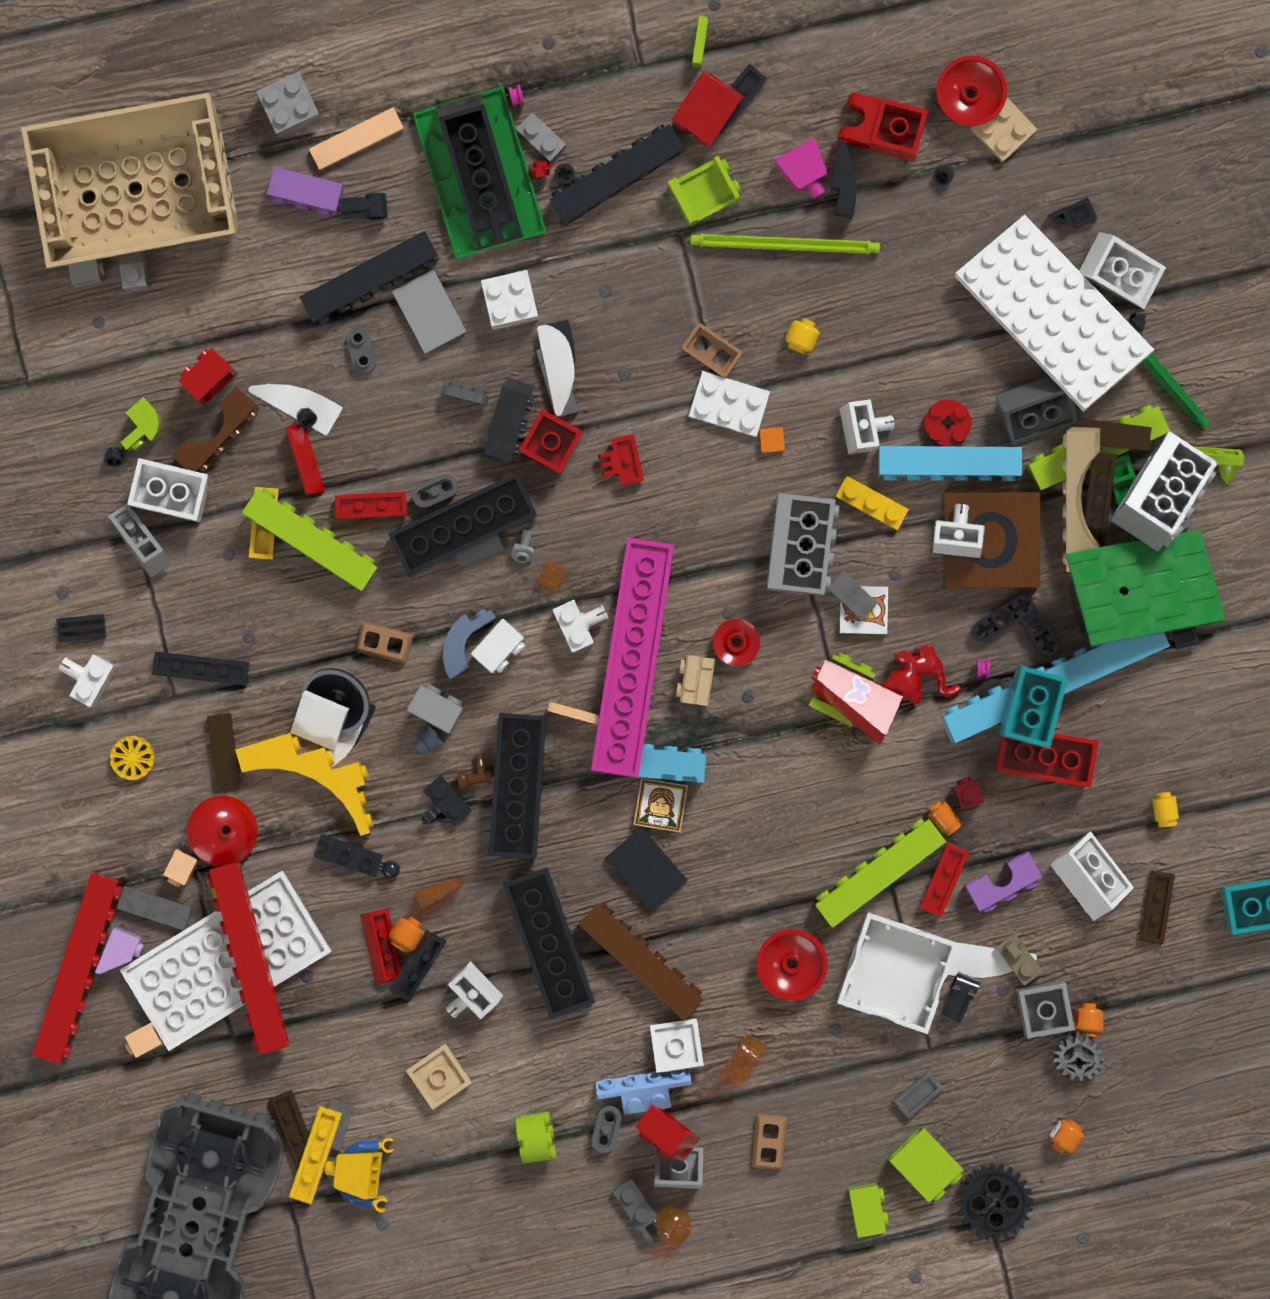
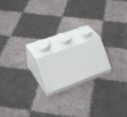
(168, 490)
(1092, 876)

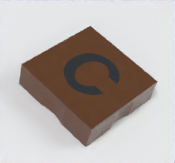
(1009, 541)

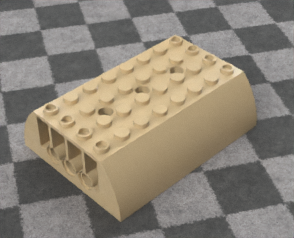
(111, 153)

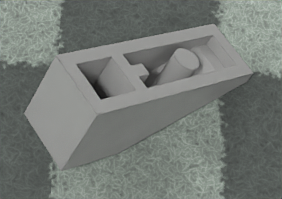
(139, 540)

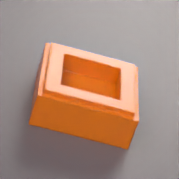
(772, 440)

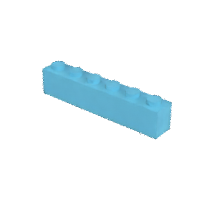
(949, 462)

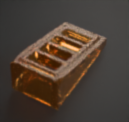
(430, 894)

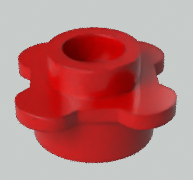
(540, 169)

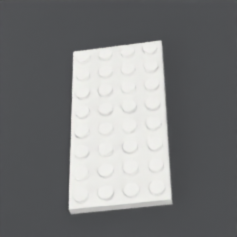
(1054, 313)
(191, 977)

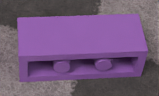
(305, 191)

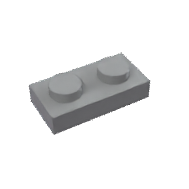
(541, 137)

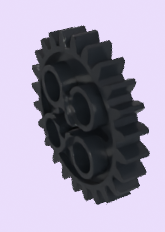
(978, 1187)

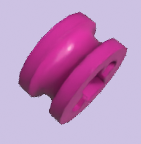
(516, 96)
(982, 669)

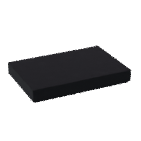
(646, 868)

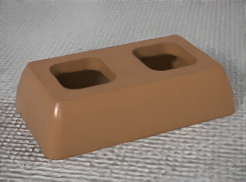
(716, 344)
(381, 650)
(761, 1142)

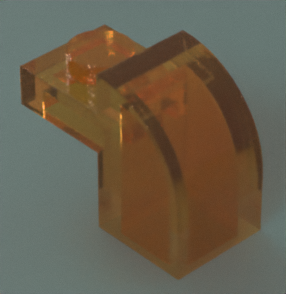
(744, 1059)

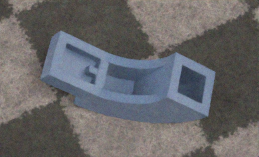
(456, 640)

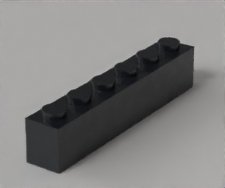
(617, 174)
(369, 278)

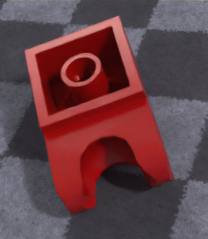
(879, 126)

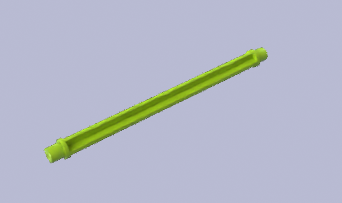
(779, 243)

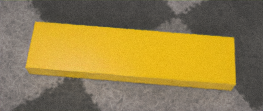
(315, 1155)

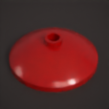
(974, 75)
(206, 834)
(793, 982)

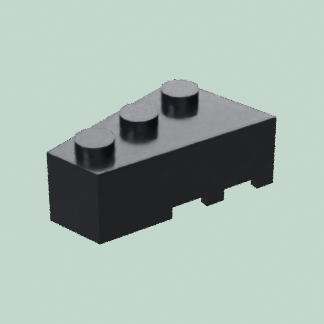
(509, 419)

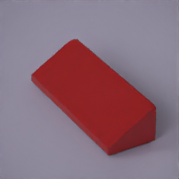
(305, 460)
(382, 953)

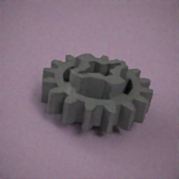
(1079, 1056)

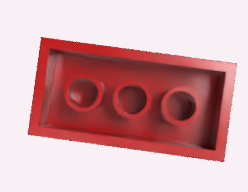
(1066, 761)

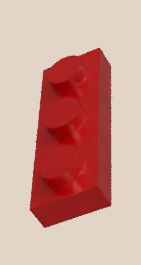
(371, 505)
(944, 879)

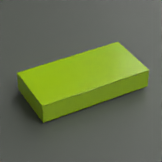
(700, 42)

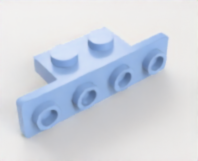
(643, 1090)

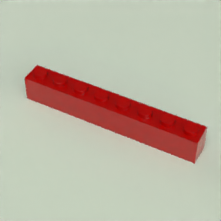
(249, 957)
(76, 968)

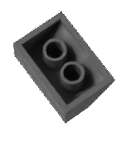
(1035, 410)

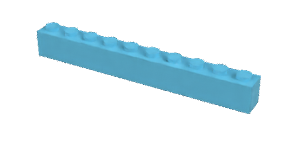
(1081, 669)

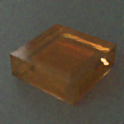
(552, 576)

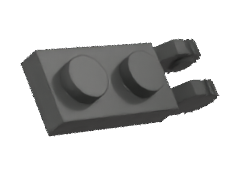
(636, 1207)

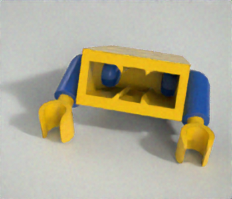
(358, 1173)

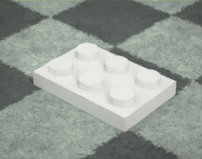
(729, 404)

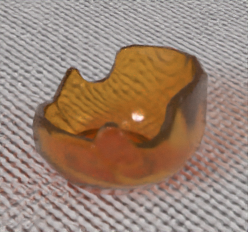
(673, 1225)

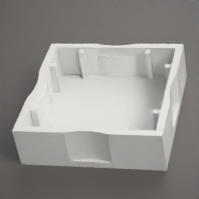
(896, 972)

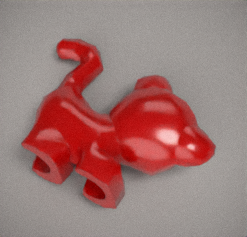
(907, 679)

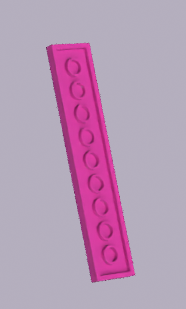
(632, 658)

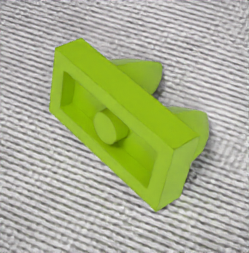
(1228, 460)

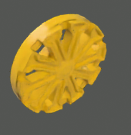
(132, 758)

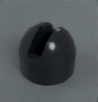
(943, 175)
(1137, 320)
(309, 417)
(114, 457)

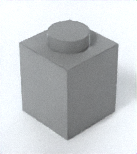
(86, 273)

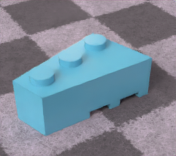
(672, 764)

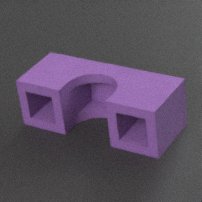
(1022, 874)

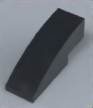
(844, 182)

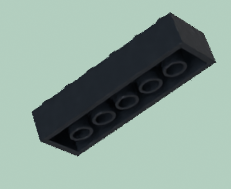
(462, 525)
(517, 785)
(549, 942)

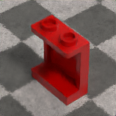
(707, 108)

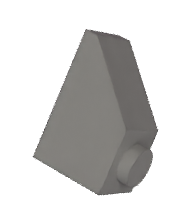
(134, 272)

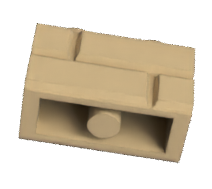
(696, 680)

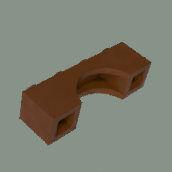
(237, 411)

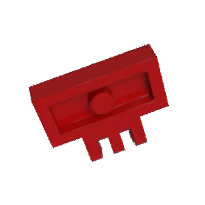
(623, 461)

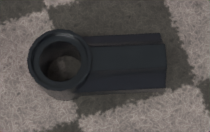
(371, 206)
(962, 992)

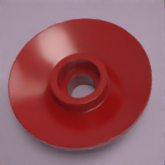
(736, 629)

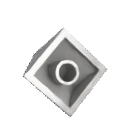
(679, 1173)

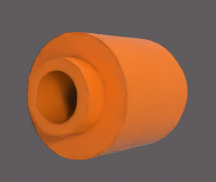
(944, 817)

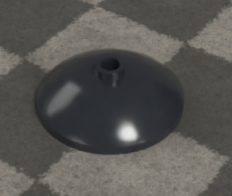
(328, 682)

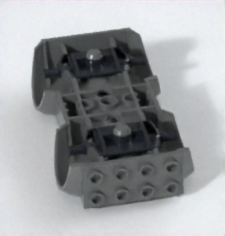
(206, 1154)

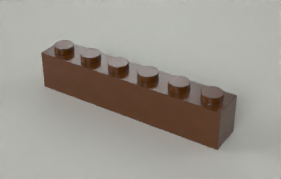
(641, 961)

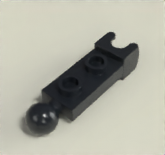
(357, 858)

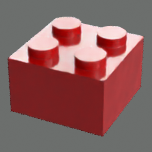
(207, 376)
(551, 442)
(667, 1133)

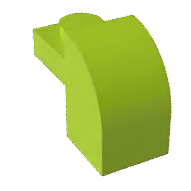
(148, 424)

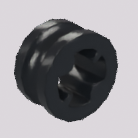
(561, 181)

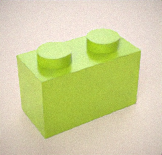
(867, 1209)

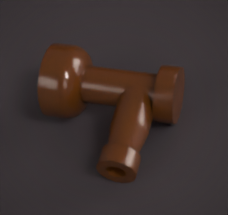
(481, 777)

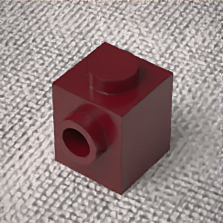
(967, 793)

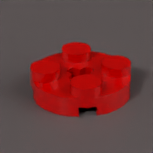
(957, 413)

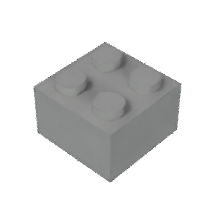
(288, 105)
(436, 709)
(1045, 1009)

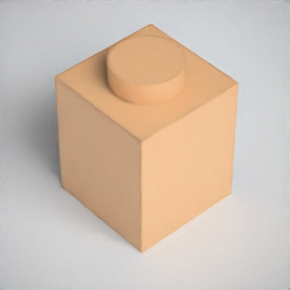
(181, 868)
(142, 1040)

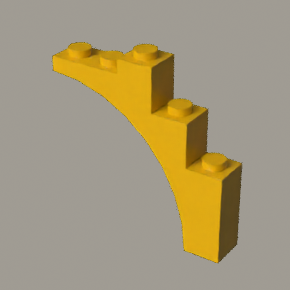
(342, 782)

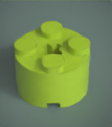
(535, 1137)

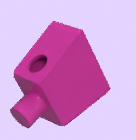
(803, 168)

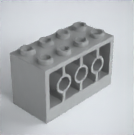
(1165, 492)
(785, 548)

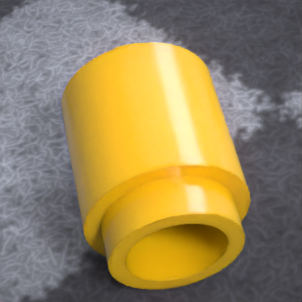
(1165, 809)

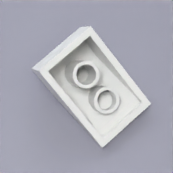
(1121, 269)

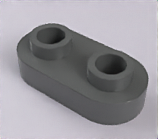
(361, 349)
(475, 396)
(434, 489)
(606, 1128)

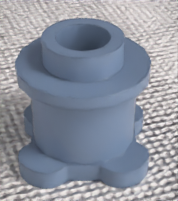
(427, 740)

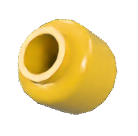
(802, 336)

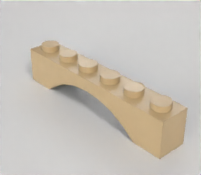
(1081, 448)

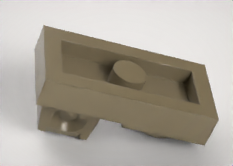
(1019, 959)

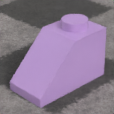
(120, 949)

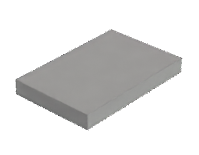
(429, 311)

